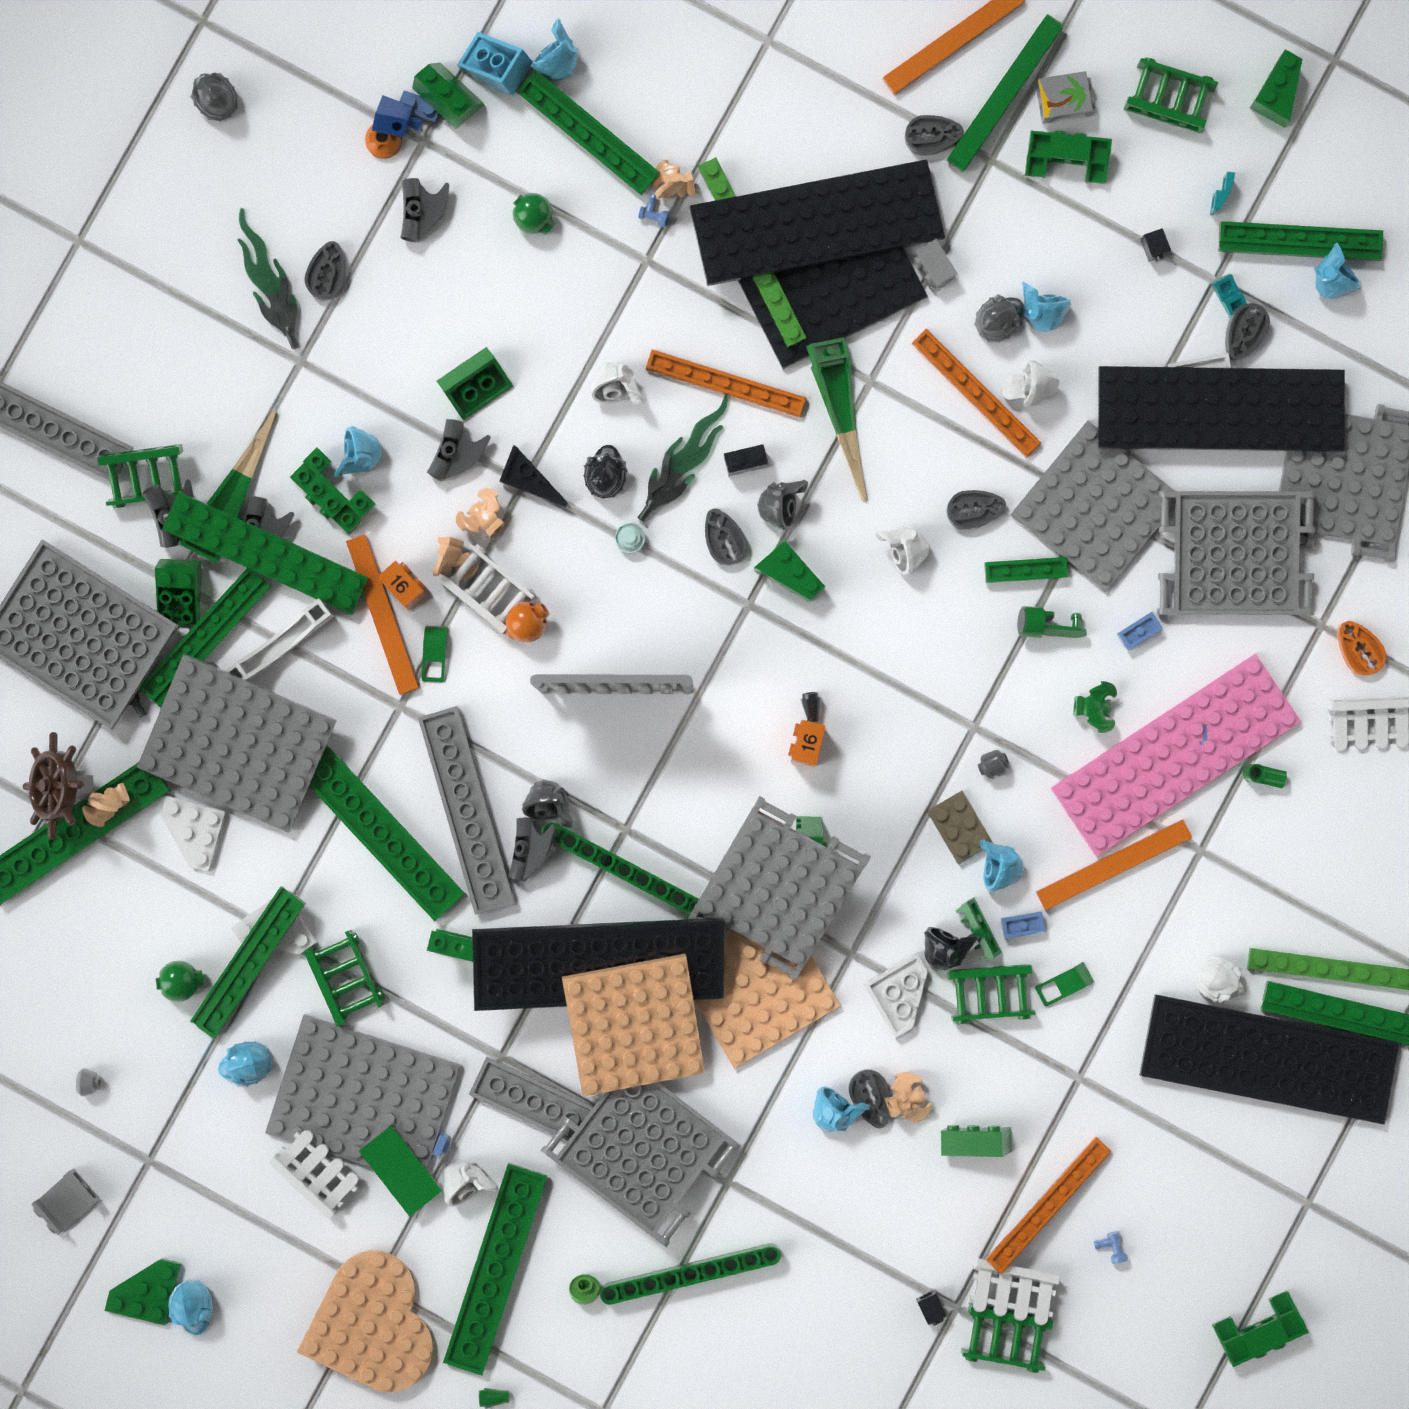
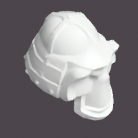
(614, 384)
(1032, 386)
(906, 547)
(1219, 979)
(464, 1180)

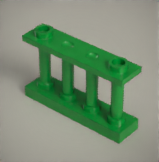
(1174, 115)
(131, 459)
(451, 944)
(999, 973)
(323, 976)
(1032, 1365)

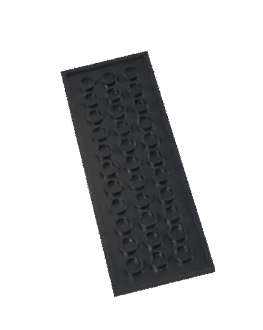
(816, 222)
(1221, 409)
(527, 963)
(1269, 1059)

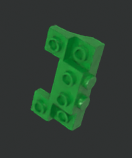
(1068, 149)
(320, 491)
(1263, 1335)

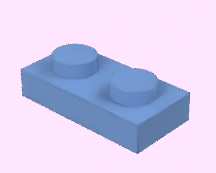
(421, 108)
(1139, 631)
(1022, 925)

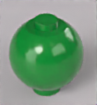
(533, 213)
(178, 981)

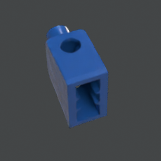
(394, 118)

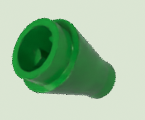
(492, 1397)

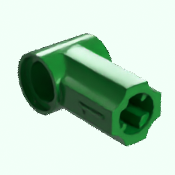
(1266, 775)

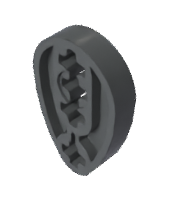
(931, 146)
(337, 276)
(1256, 333)
(970, 498)
(735, 536)
(880, 1090)

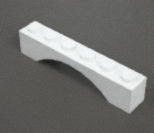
(290, 636)

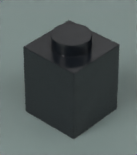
(1156, 245)
(931, 1308)

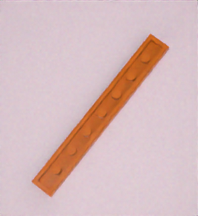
(949, 43)
(726, 383)
(975, 392)
(383, 616)
(1113, 864)
(1048, 1205)

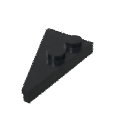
(523, 475)

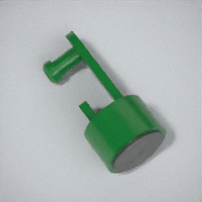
(1032, 624)

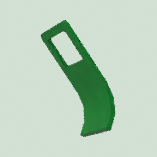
(434, 650)
(1067, 982)

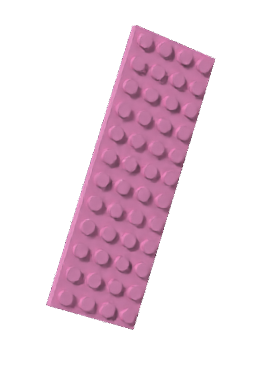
(1165, 760)

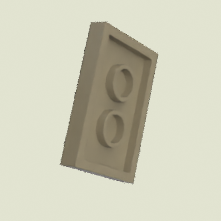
(959, 826)

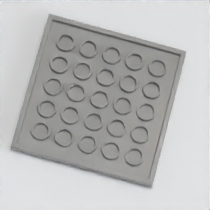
(1094, 507)

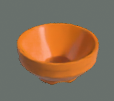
(382, 149)

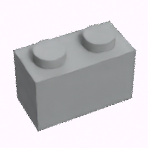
(934, 264)

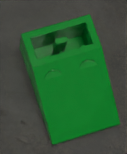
(179, 590)

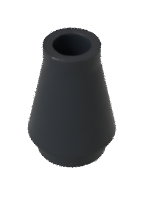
(811, 705)

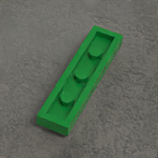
(1026, 570)

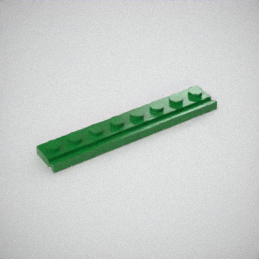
(588, 132)
(1299, 240)
(207, 631)
(248, 962)
(1336, 1012)

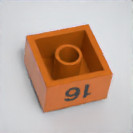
(402, 585)
(807, 742)

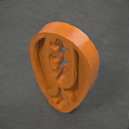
(1371, 644)

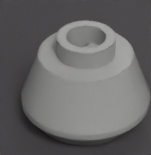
(87, 1082)

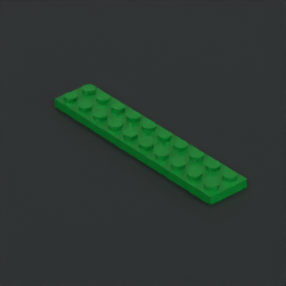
(265, 553)
(384, 836)
(40, 855)
(495, 1269)

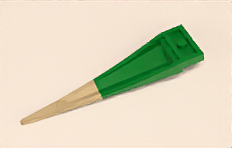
(833, 377)
(233, 489)

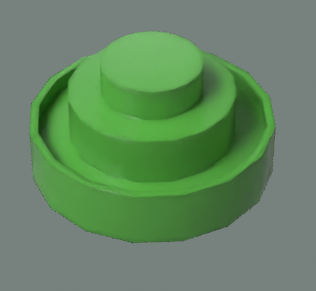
(584, 1289)

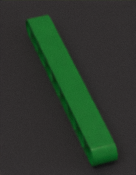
(1005, 92)
(617, 861)
(682, 1281)

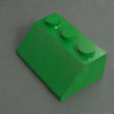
(446, 94)
(474, 383)

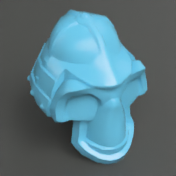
(559, 57)
(1334, 277)
(1044, 311)
(360, 452)
(1001, 866)
(246, 1063)
(834, 1112)
(191, 1306)

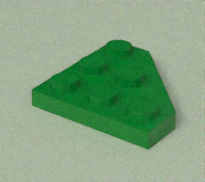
(146, 1293)

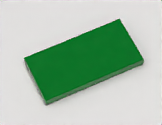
(400, 1170)

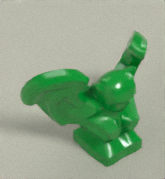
(1096, 706)

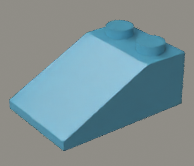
(495, 63)

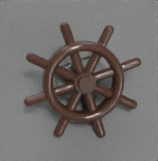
(53, 788)

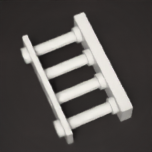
(468, 595)

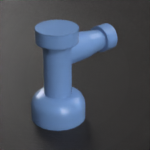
(647, 212)
(1113, 1240)

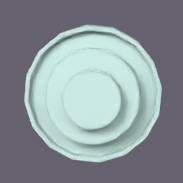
(630, 538)

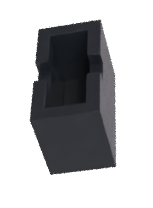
(745, 460)

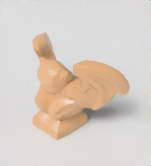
(674, 181)
(483, 515)
(452, 557)
(105, 805)
(907, 1100)

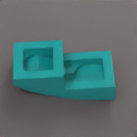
(1220, 197)
(1228, 293)

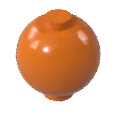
(526, 621)

